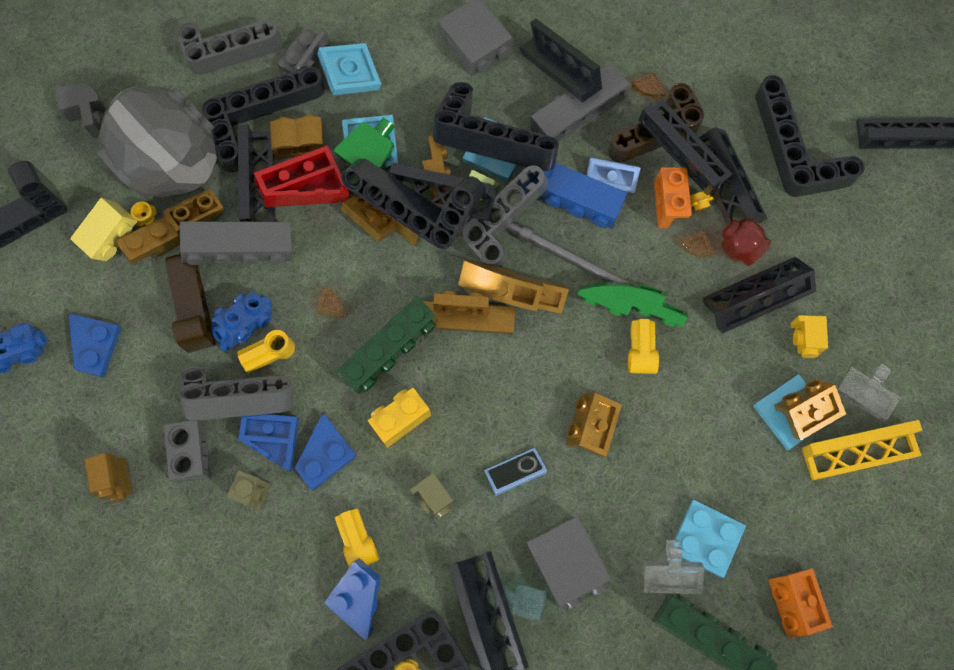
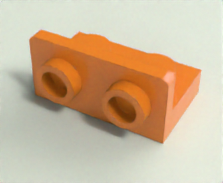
(671, 195)
(800, 603)

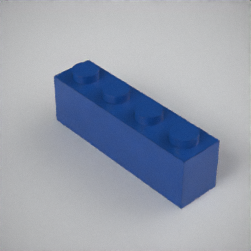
(582, 196)

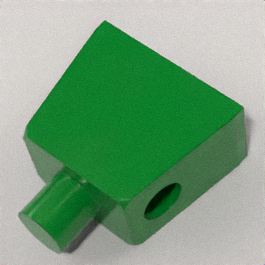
(368, 144)

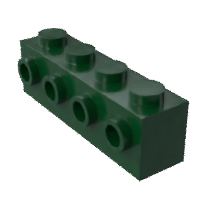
(387, 345)
(708, 638)

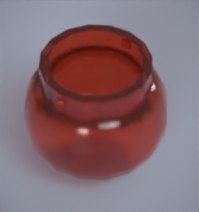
(744, 241)

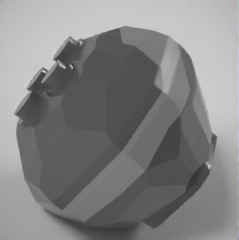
(157, 141)

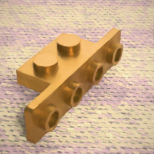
(374, 220)
(471, 313)

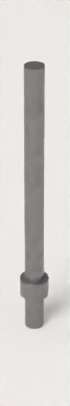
(528, 235)

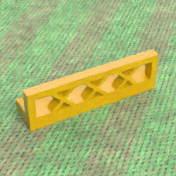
(863, 439)

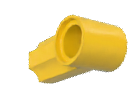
(264, 351)
(642, 355)
(355, 538)

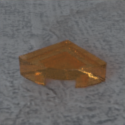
(649, 86)
(697, 244)
(330, 304)

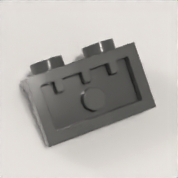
(303, 51)

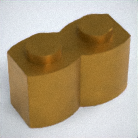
(296, 137)
(108, 477)

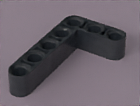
(255, 107)
(514, 145)
(794, 147)
(38, 203)
(410, 208)
(420, 640)

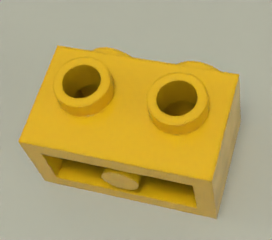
(399, 417)

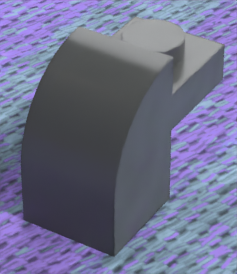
(83, 103)

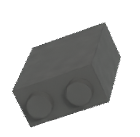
(475, 36)
(569, 563)

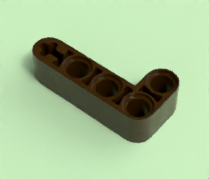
(627, 142)
(194, 322)

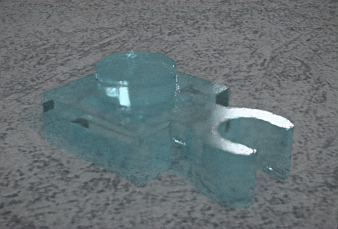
(527, 602)

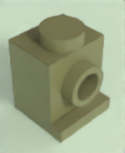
(249, 490)
(433, 497)

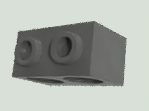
(194, 449)

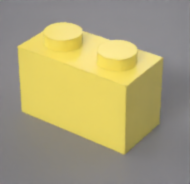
(102, 228)

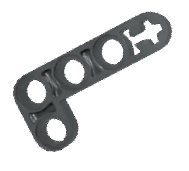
(236, 45)
(509, 214)
(232, 397)

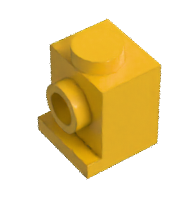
(810, 335)

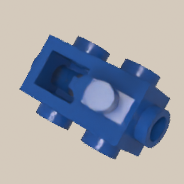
(241, 319)
(21, 345)

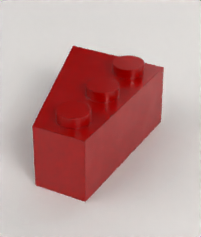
(302, 181)

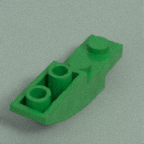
(621, 296)

